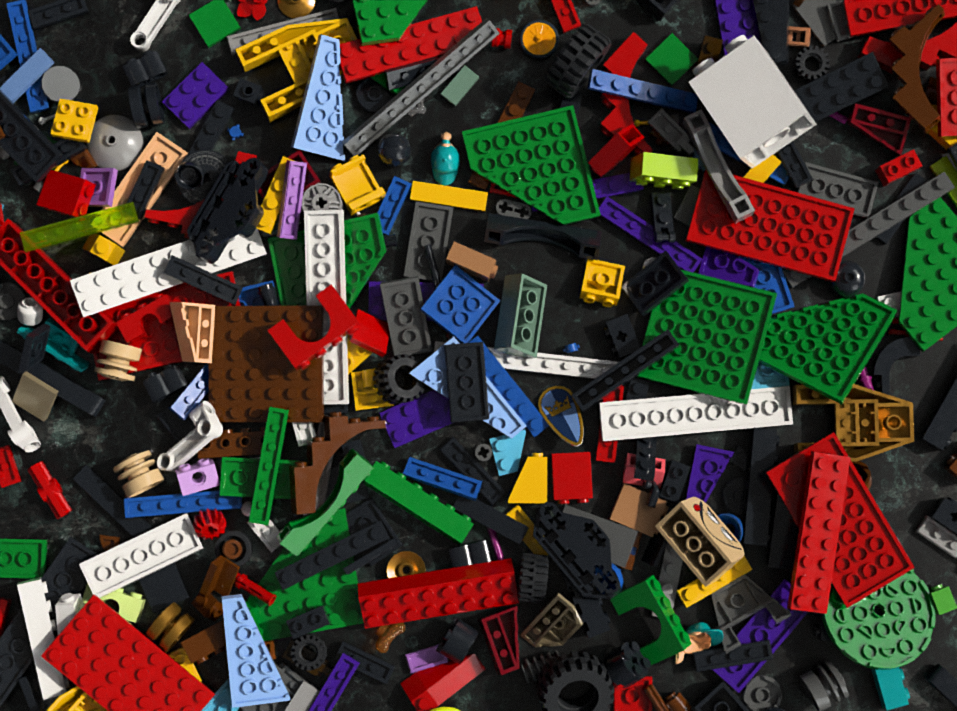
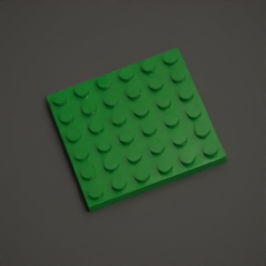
(718, 336)

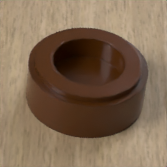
(231, 549)

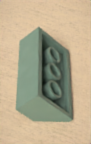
(520, 316)

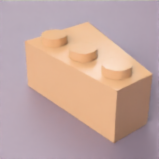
(194, 330)

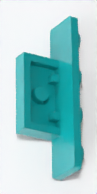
(60, 345)

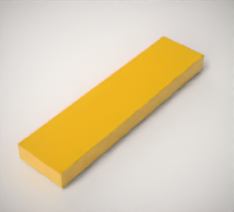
(448, 196)

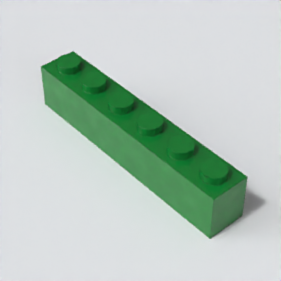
(418, 503)

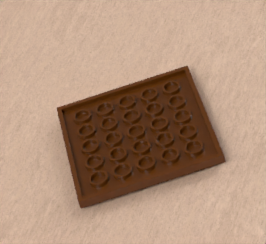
(253, 371)

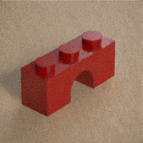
(133, 324)

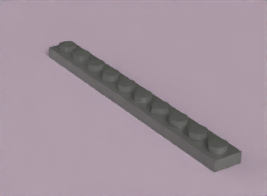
(421, 87)
(886, 219)

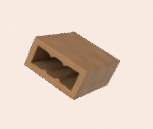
(472, 262)
(632, 511)

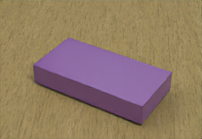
(424, 659)

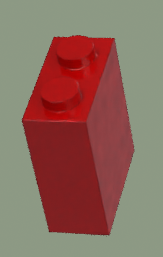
(616, 150)
(66, 194)
(571, 477)

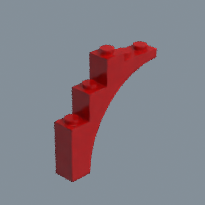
(942, 45)
(622, 64)
(185, 215)

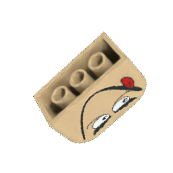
(701, 539)

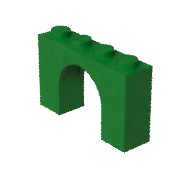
(649, 594)

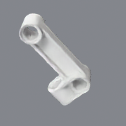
(152, 23)
(207, 428)
(20, 432)

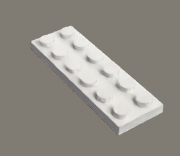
(141, 556)

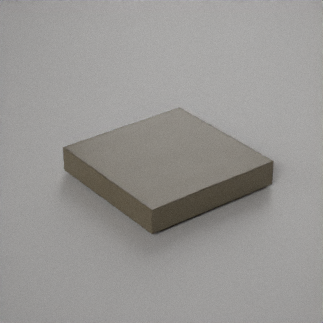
(35, 396)

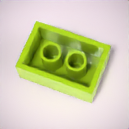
(663, 170)

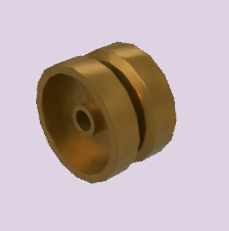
(169, 626)

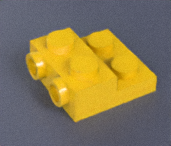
(602, 282)

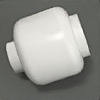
(29, 312)

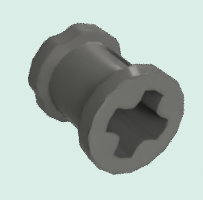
(486, 447)

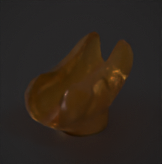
(387, 634)

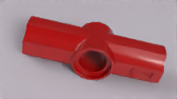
(49, 490)

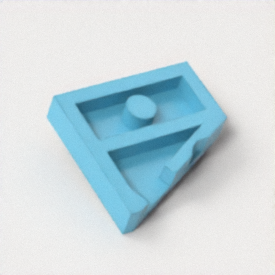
(507, 452)

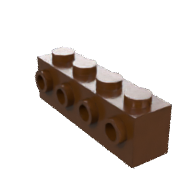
(234, 444)

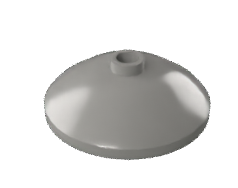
(123, 151)

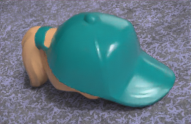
(445, 161)
(701, 638)

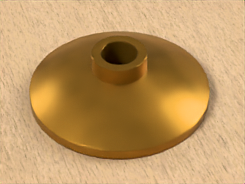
(297, 8)
(404, 559)

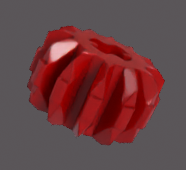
(209, 524)

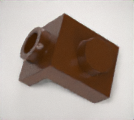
(208, 606)

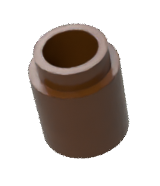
(677, 702)

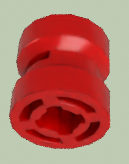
(503, 38)

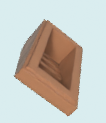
(799, 30)

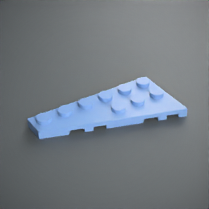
(321, 109)
(501, 415)
(250, 665)

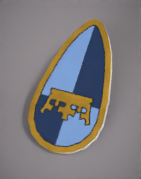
(562, 414)

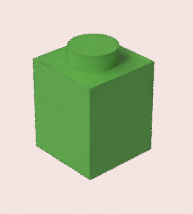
(942, 599)

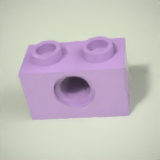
(190, 485)

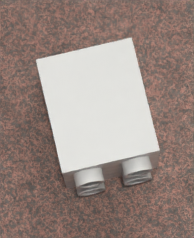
(751, 101)

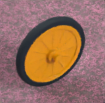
(539, 39)

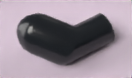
(653, 491)

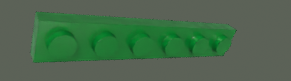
(268, 465)

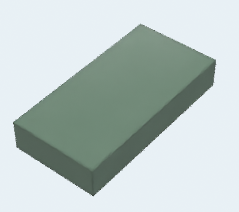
(460, 85)

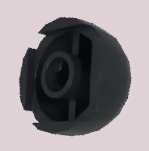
(849, 280)

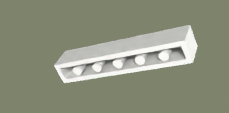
(41, 635)

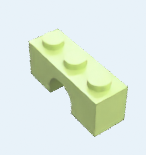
(130, 605)

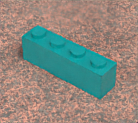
(891, 688)

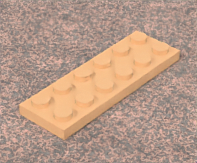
(160, 152)

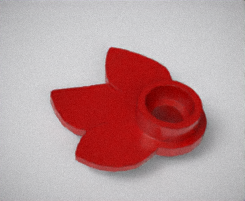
(252, 7)

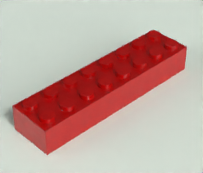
(51, 289)
(437, 593)

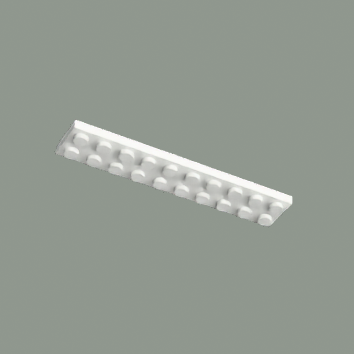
(325, 267)
(145, 273)
(693, 414)

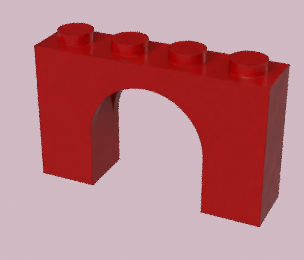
(302, 352)

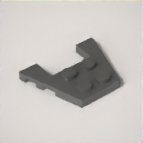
(739, 601)

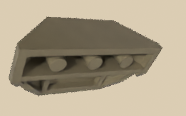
(553, 623)

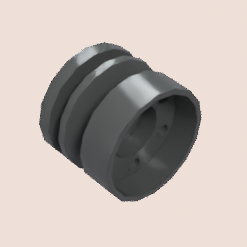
(824, 685)

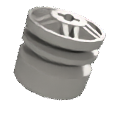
(319, 192)

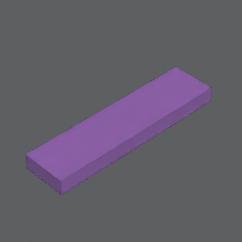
(291, 200)

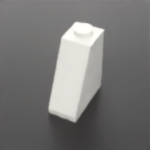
(66, 609)

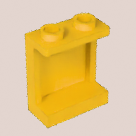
(356, 184)

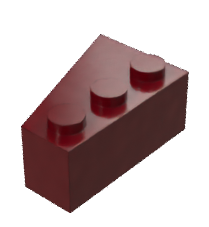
(880, 126)
(501, 637)

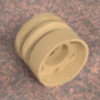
(118, 360)
(138, 474)

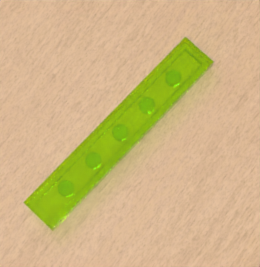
(79, 227)

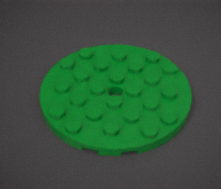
(887, 639)

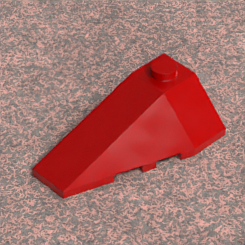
(438, 683)

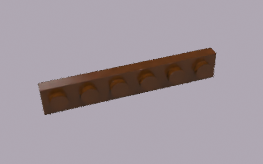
(514, 109)

